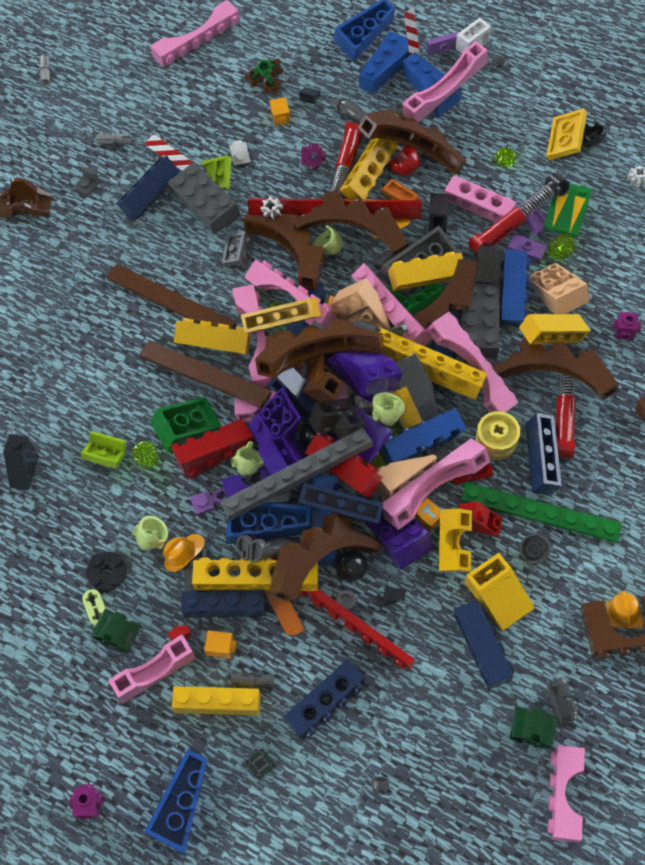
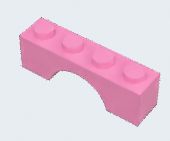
(136, 680)
(565, 823)

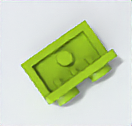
(104, 450)

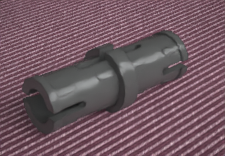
(252, 680)

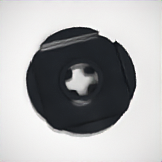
(114, 578)

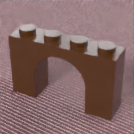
(602, 637)

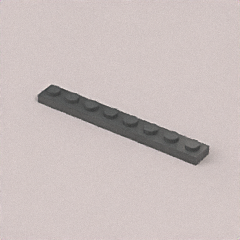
(296, 474)

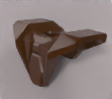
(38, 200)

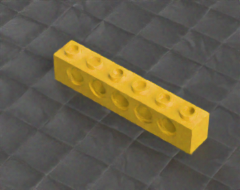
(369, 168)
(439, 367)
(244, 581)

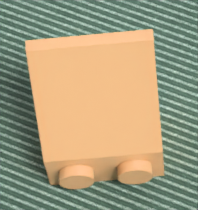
(401, 473)

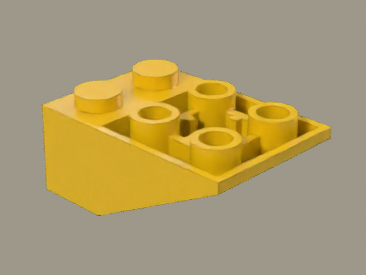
(499, 591)

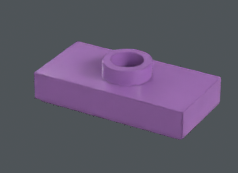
(441, 44)
(536, 222)
(534, 249)

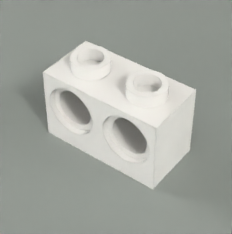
(477, 31)

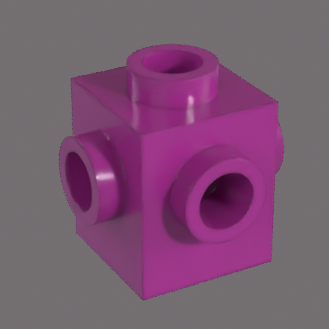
(307, 159)
(626, 326)
(86, 809)

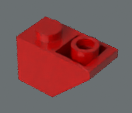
(483, 518)

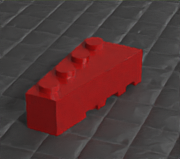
(211, 448)
(352, 471)

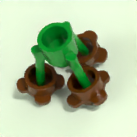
(268, 69)

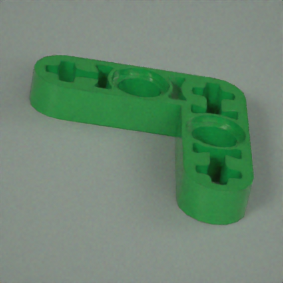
(428, 294)

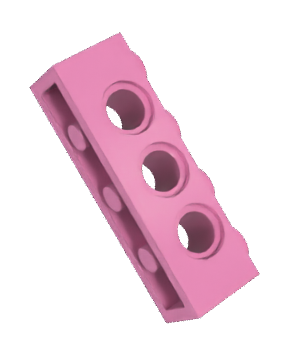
(478, 199)

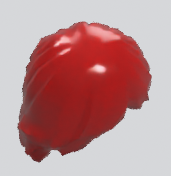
(406, 162)

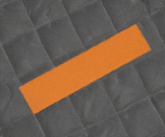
(285, 613)

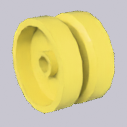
(499, 434)

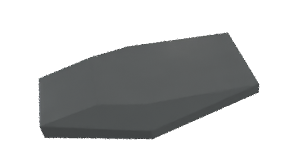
(418, 385)

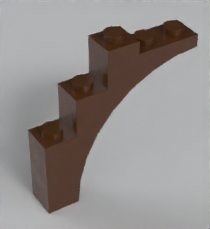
(430, 140)
(334, 211)
(298, 242)
(457, 293)
(312, 341)
(586, 368)
(322, 381)
(298, 559)

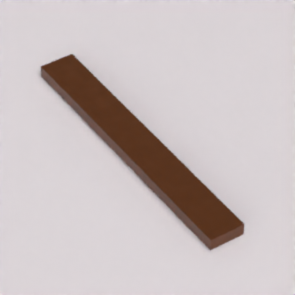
(166, 297)
(206, 374)

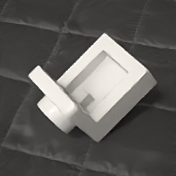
(239, 153)

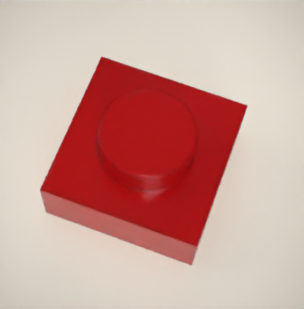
(180, 630)

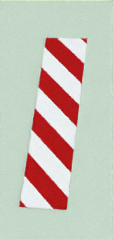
(411, 31)
(165, 149)

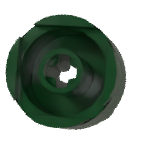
(115, 630)
(533, 727)

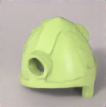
(333, 243)
(387, 408)
(247, 460)
(150, 533)

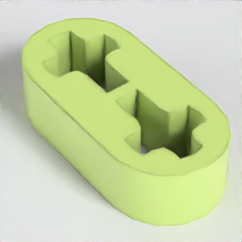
(90, 609)

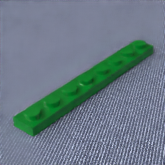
(543, 512)

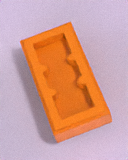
(397, 191)

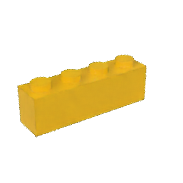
(424, 271)
(281, 315)
(554, 328)
(212, 337)
(216, 700)

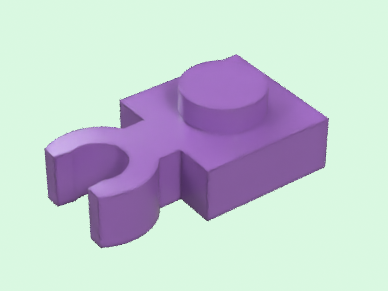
(205, 502)

